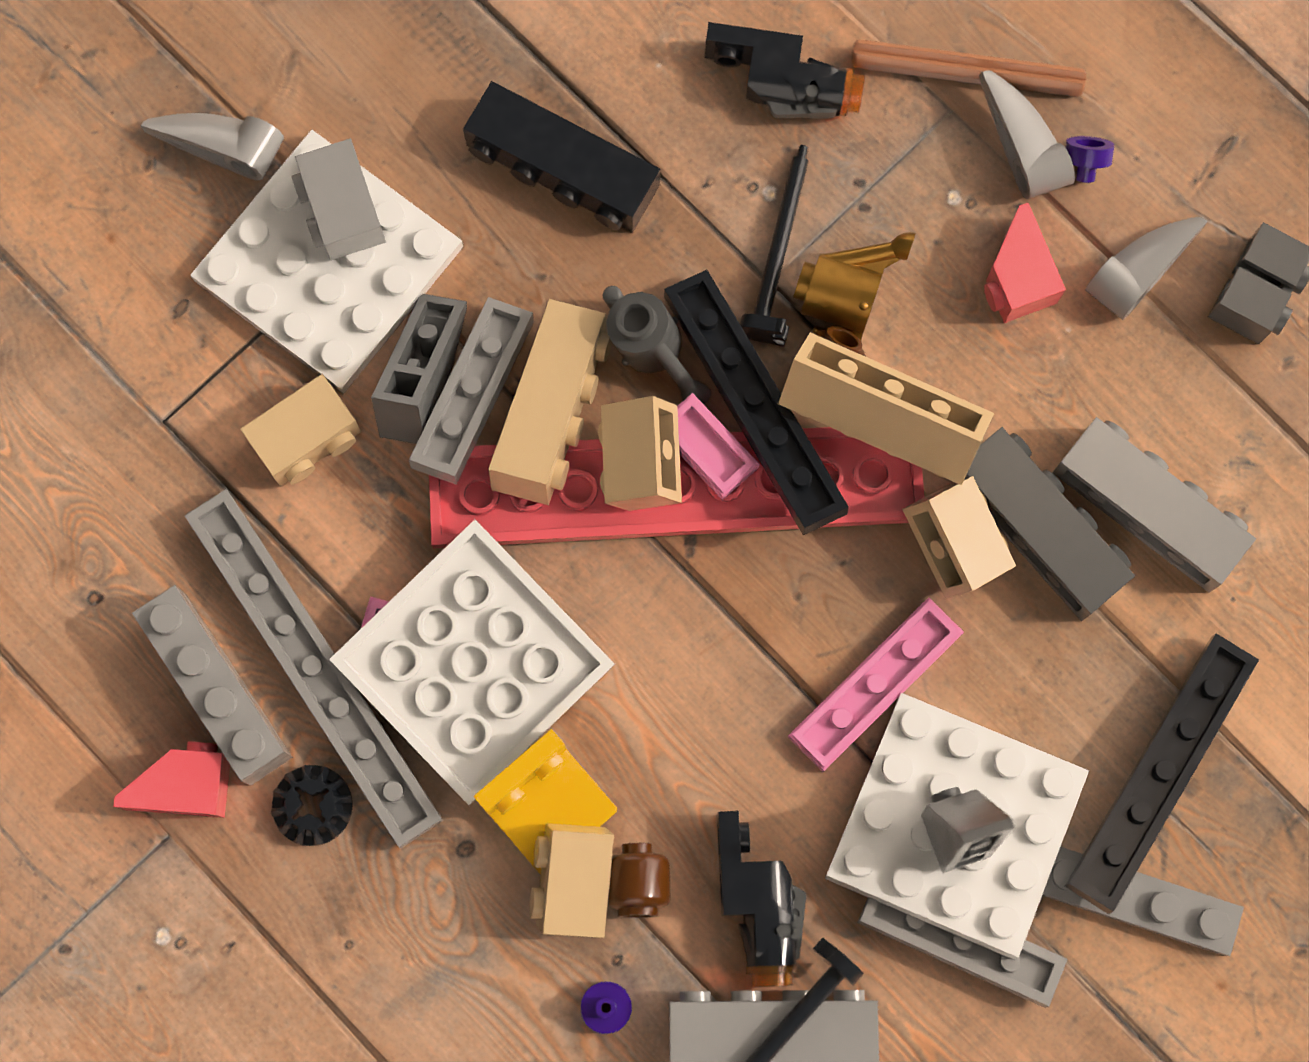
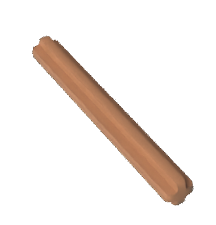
(967, 67)

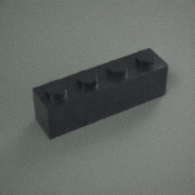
(561, 157)

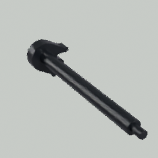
(759, 325)
(840, 968)

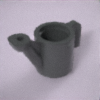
(649, 338)

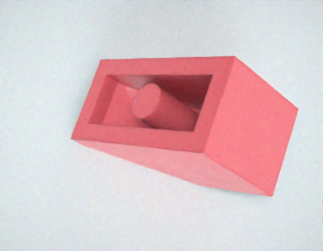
(1023, 271)
(181, 783)

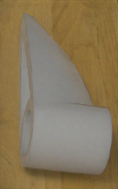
(226, 141)
(1029, 145)
(1140, 265)

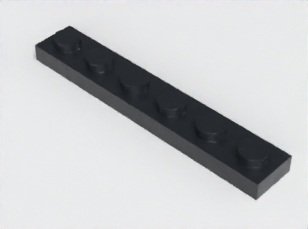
(754, 401)
(1161, 774)

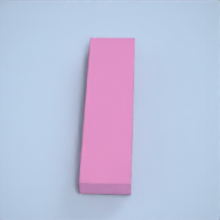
(875, 684)

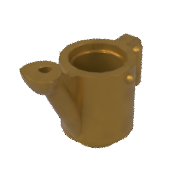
(846, 282)

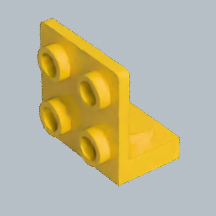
(543, 789)

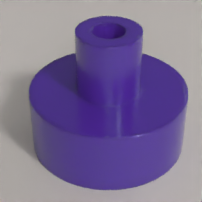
(1088, 155)
(620, 1007)

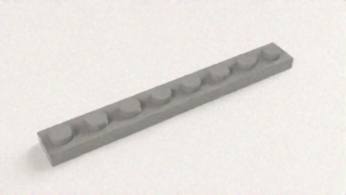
(305, 659)

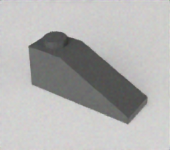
(418, 368)
(964, 827)

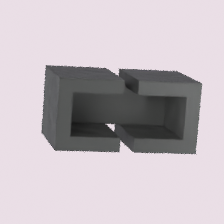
(1262, 284)

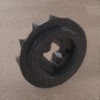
(308, 829)

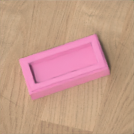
(712, 448)

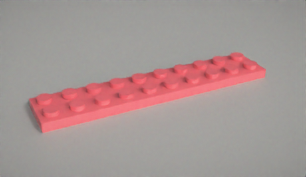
(866, 476)

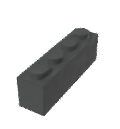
(1046, 526)

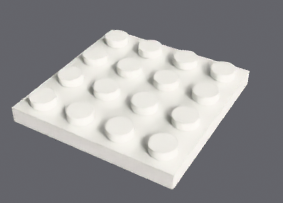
(316, 307)
(472, 661)
(888, 847)

